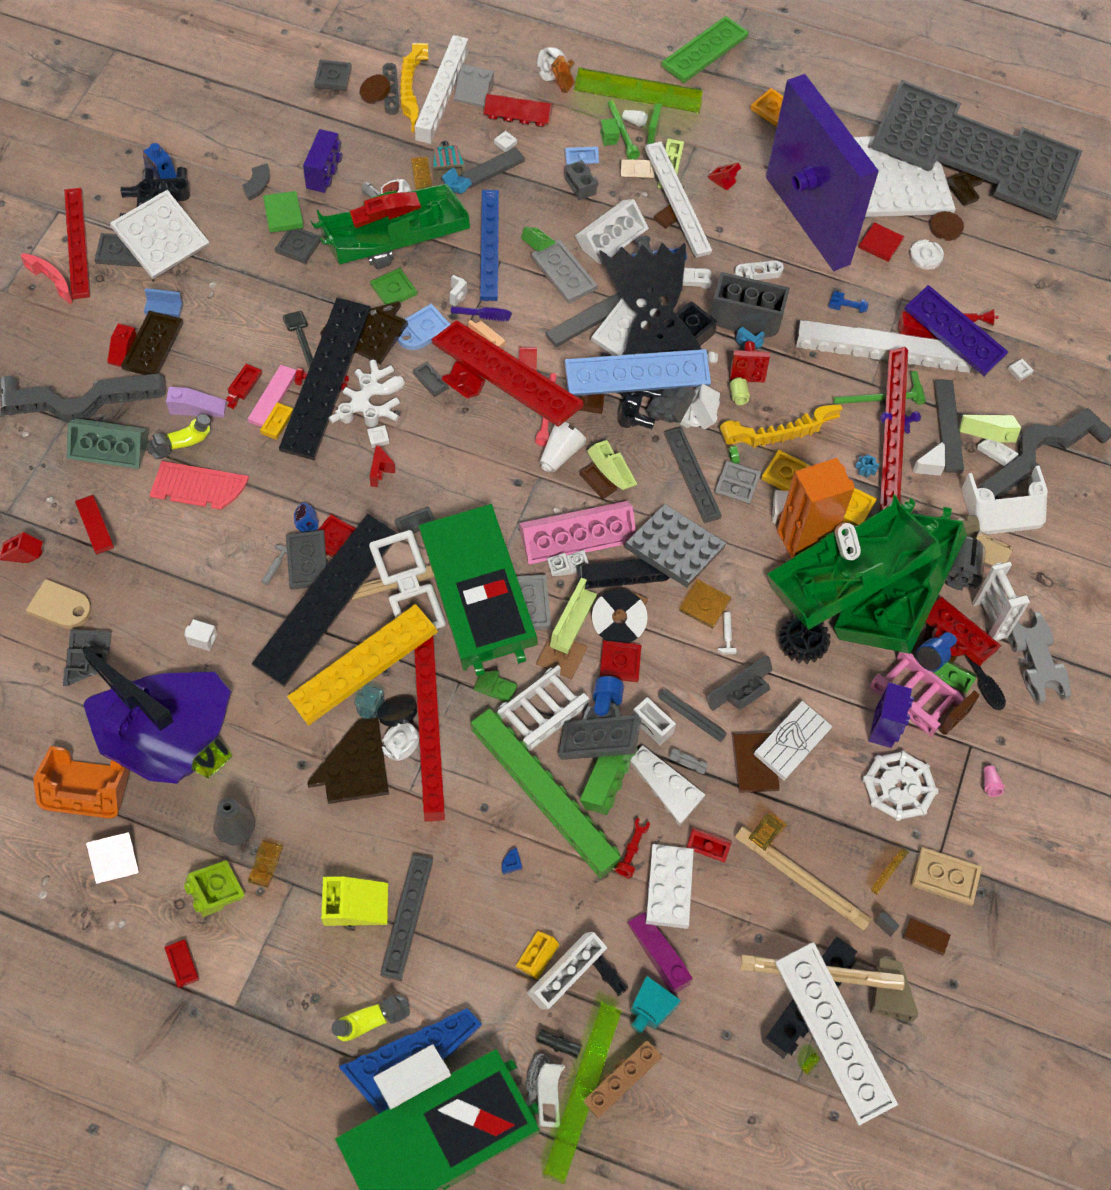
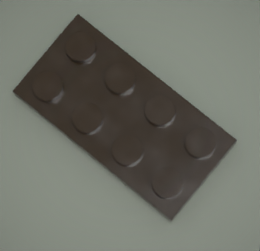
(152, 343)

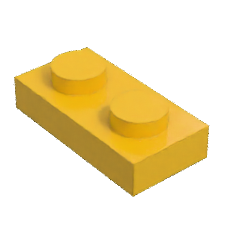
(276, 421)

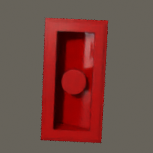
(709, 844)

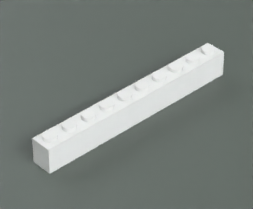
(877, 345)

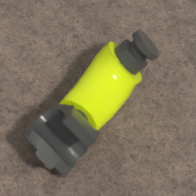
(194, 433)
(366, 1019)

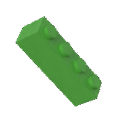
(605, 782)

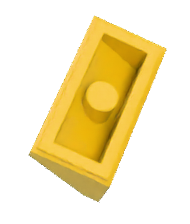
(537, 955)

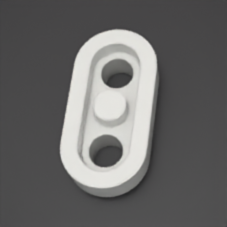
(847, 540)

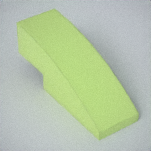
(612, 465)

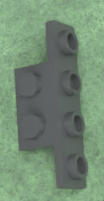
(743, 687)

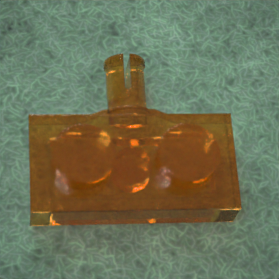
(562, 73)

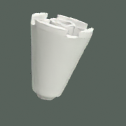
(561, 446)

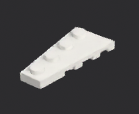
(672, 789)

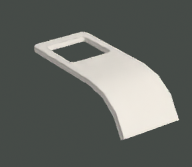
(548, 1091)

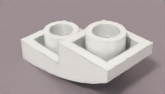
(566, 565)

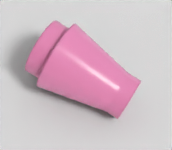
(992, 782)

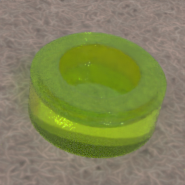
(810, 1064)

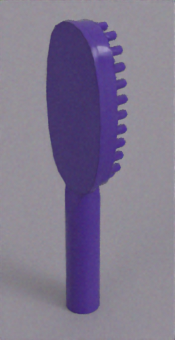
(487, 313)

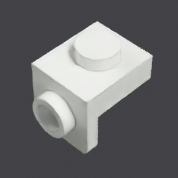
(459, 290)

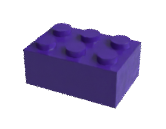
(322, 161)
(891, 715)

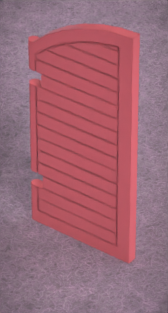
(197, 485)

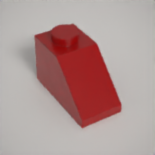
(120, 344)
(21, 549)

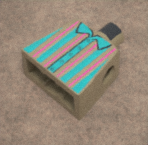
(445, 158)

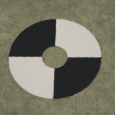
(623, 600)

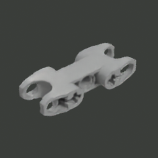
(1042, 670)

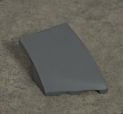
(76, 664)

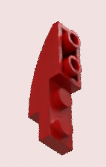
(383, 206)

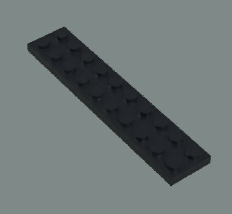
(325, 379)
(322, 603)

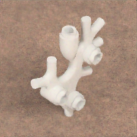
(370, 387)

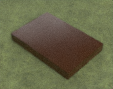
(751, 772)

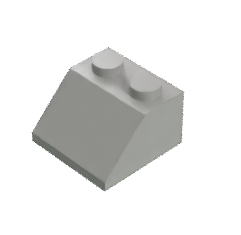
(473, 85)

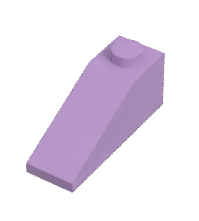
(192, 402)

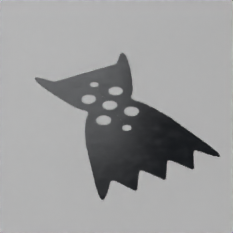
(664, 274)

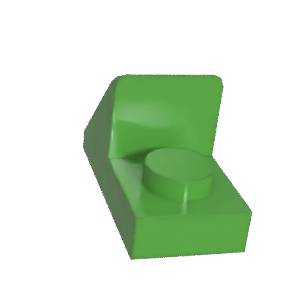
(495, 687)

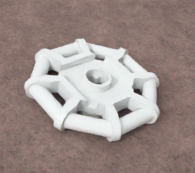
(905, 775)

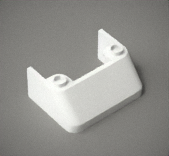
(1008, 513)

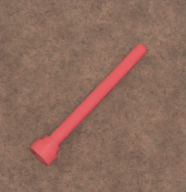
(543, 435)

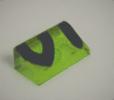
(211, 758)

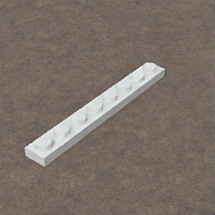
(678, 199)

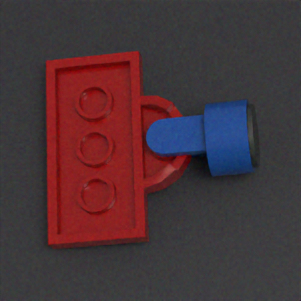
(954, 636)

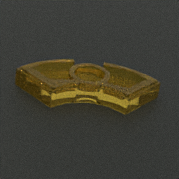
(888, 872)

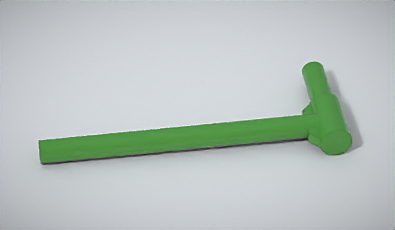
(916, 394)

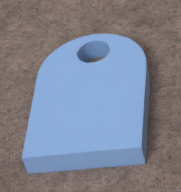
(422, 328)

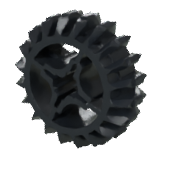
(797, 646)

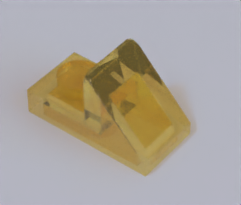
(767, 831)

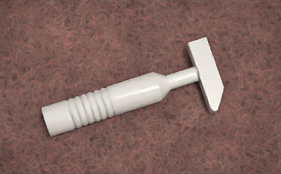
(727, 635)

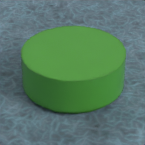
(733, 454)

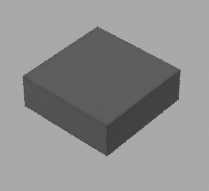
(887, 924)

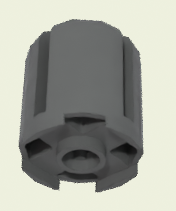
(968, 565)

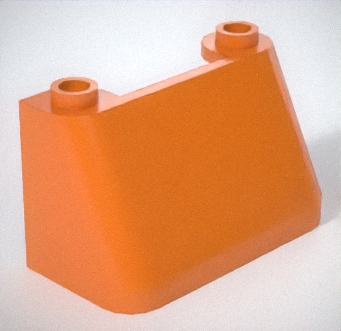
(79, 786)

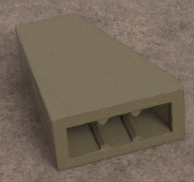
(892, 1002)

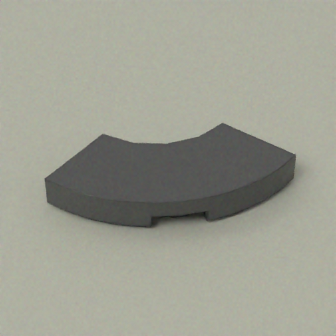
(258, 181)

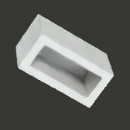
(654, 721)

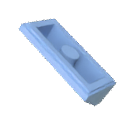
(587, 154)

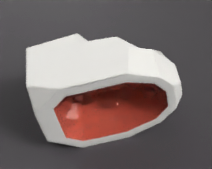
(398, 185)

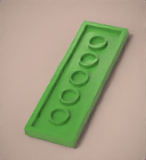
(705, 49)

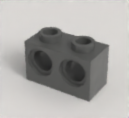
(580, 180)

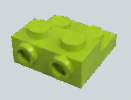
(213, 888)

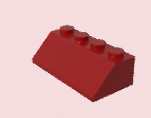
(517, 108)

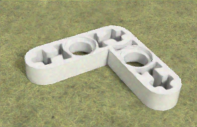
(749, 270)

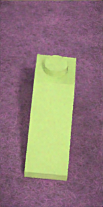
(674, 151)
(992, 427)

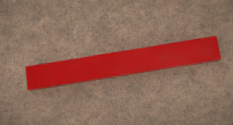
(77, 243)

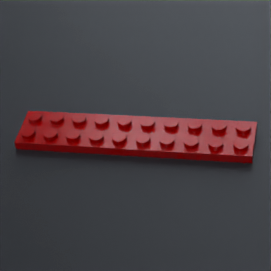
(508, 373)

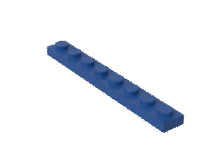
(489, 245)

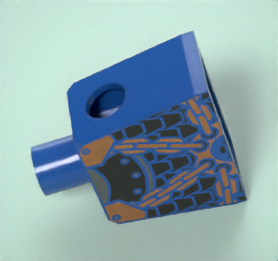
(158, 159)

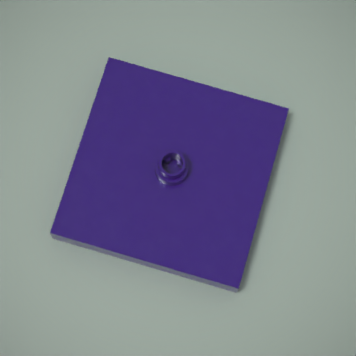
(820, 172)

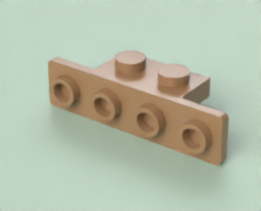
(622, 1079)

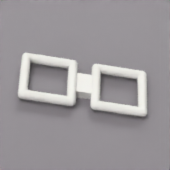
(406, 580)

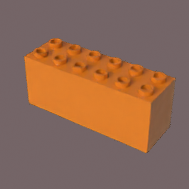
(814, 505)

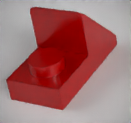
(725, 175)
(380, 464)

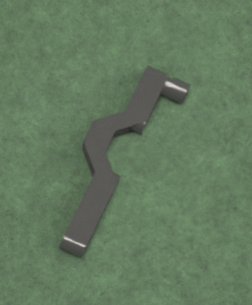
(107, 391)
(1041, 435)

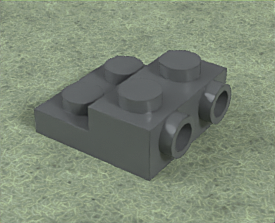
(671, 404)

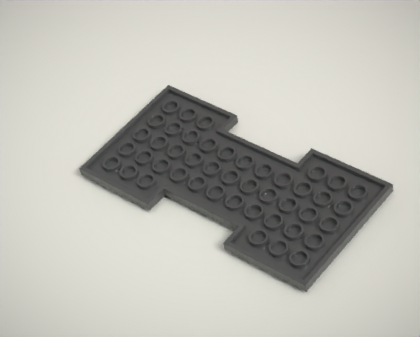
(1027, 168)

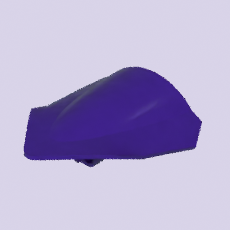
(129, 737)

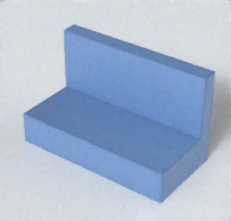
(163, 302)

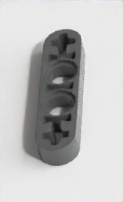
(394, 89)

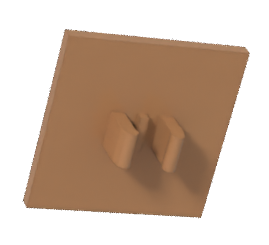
(568, 662)

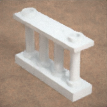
(1012, 607)
(546, 727)

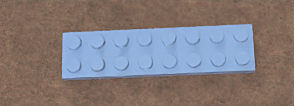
(637, 372)

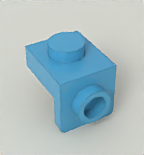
(455, 182)
(744, 336)

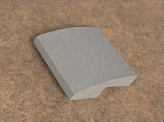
(738, 482)

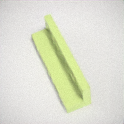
(572, 618)

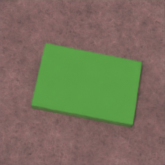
(283, 211)

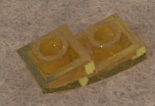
(265, 864)

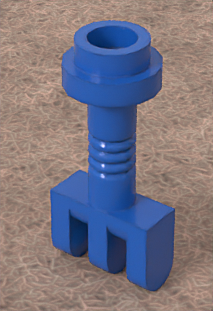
(837, 300)

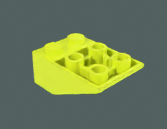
(354, 902)

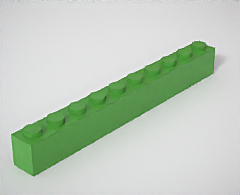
(546, 793)

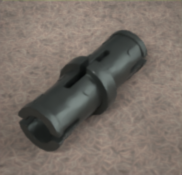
(559, 1043)

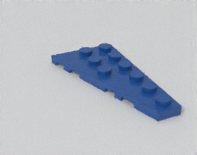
(444, 1035)

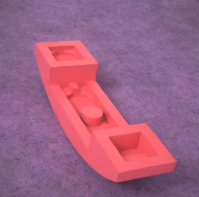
(37, 265)

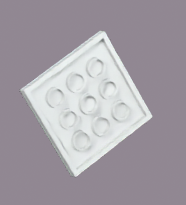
(159, 234)

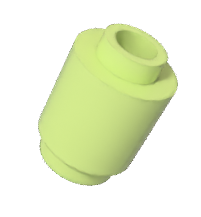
(739, 391)

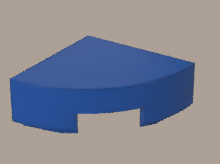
(511, 862)

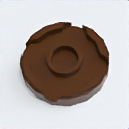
(375, 88)
(946, 225)

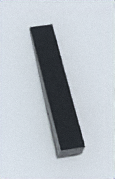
(130, 693)

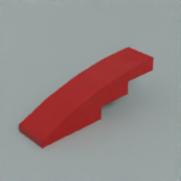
(94, 524)

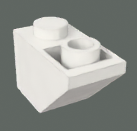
(705, 405)

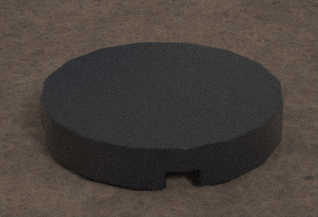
(397, 711)

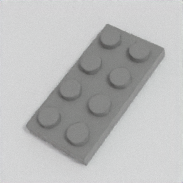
(564, 271)

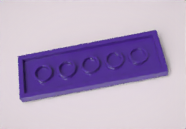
(956, 330)

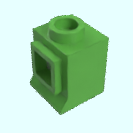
(610, 133)

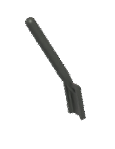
(297, 321)

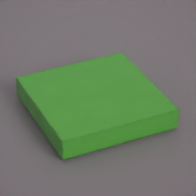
(654, 124)
(393, 287)

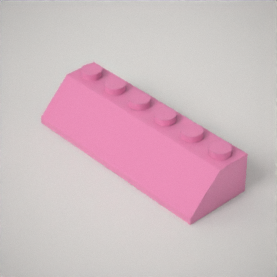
(578, 531)

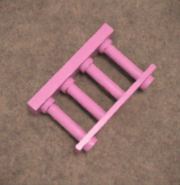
(922, 719)

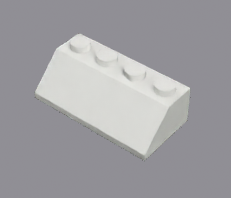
(612, 230)

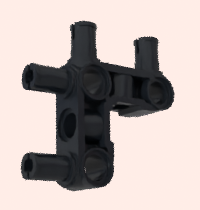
(150, 187)
(631, 406)

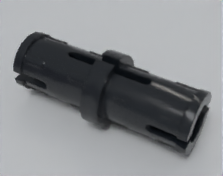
(610, 976)

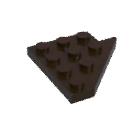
(380, 332)
(355, 766)

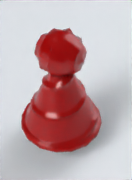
(988, 317)

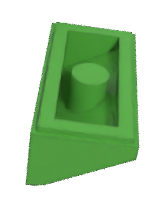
(536, 238)
(956, 676)

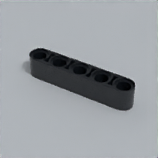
(619, 573)

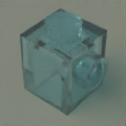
(369, 701)

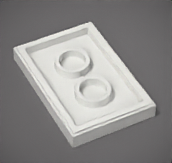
(412, 1076)

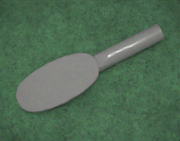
(532, 1077)

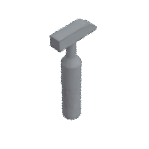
(275, 565)

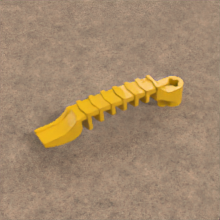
(409, 64)
(735, 433)

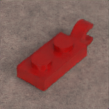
(242, 384)

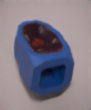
(305, 518)

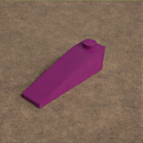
(661, 954)

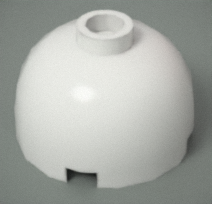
(545, 60)

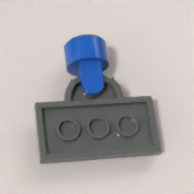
(603, 727)

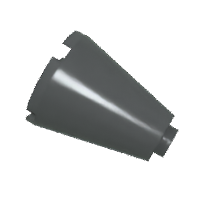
(233, 822)

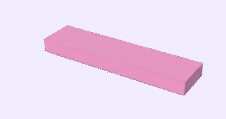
(273, 393)

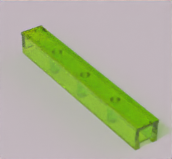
(638, 90)
(585, 1083)

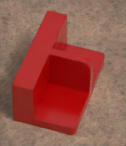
(464, 380)

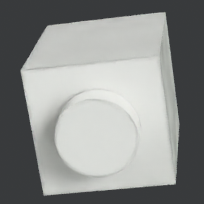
(200, 635)

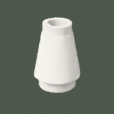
(637, 118)

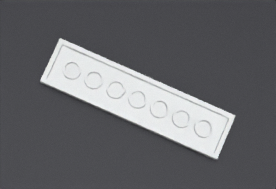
(836, 1033)

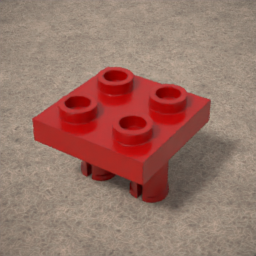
(750, 364)

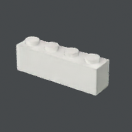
(567, 970)

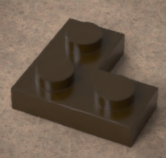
(963, 186)

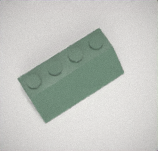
(106, 443)

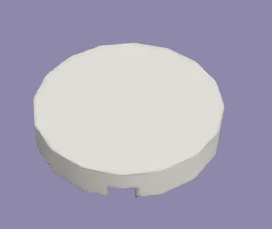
(926, 254)
(400, 741)

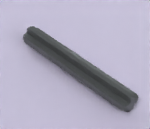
(692, 715)

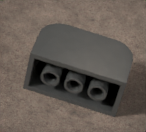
(749, 304)

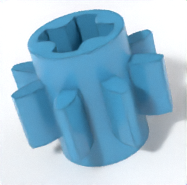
(867, 465)

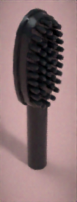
(988, 687)

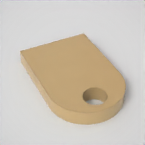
(58, 605)

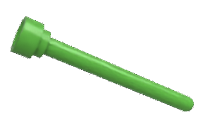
(632, 151)

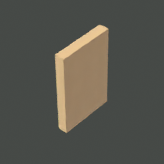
(946, 876)

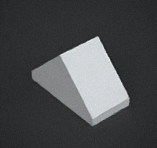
(932, 462)
(778, 504)

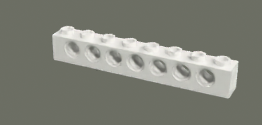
(441, 90)

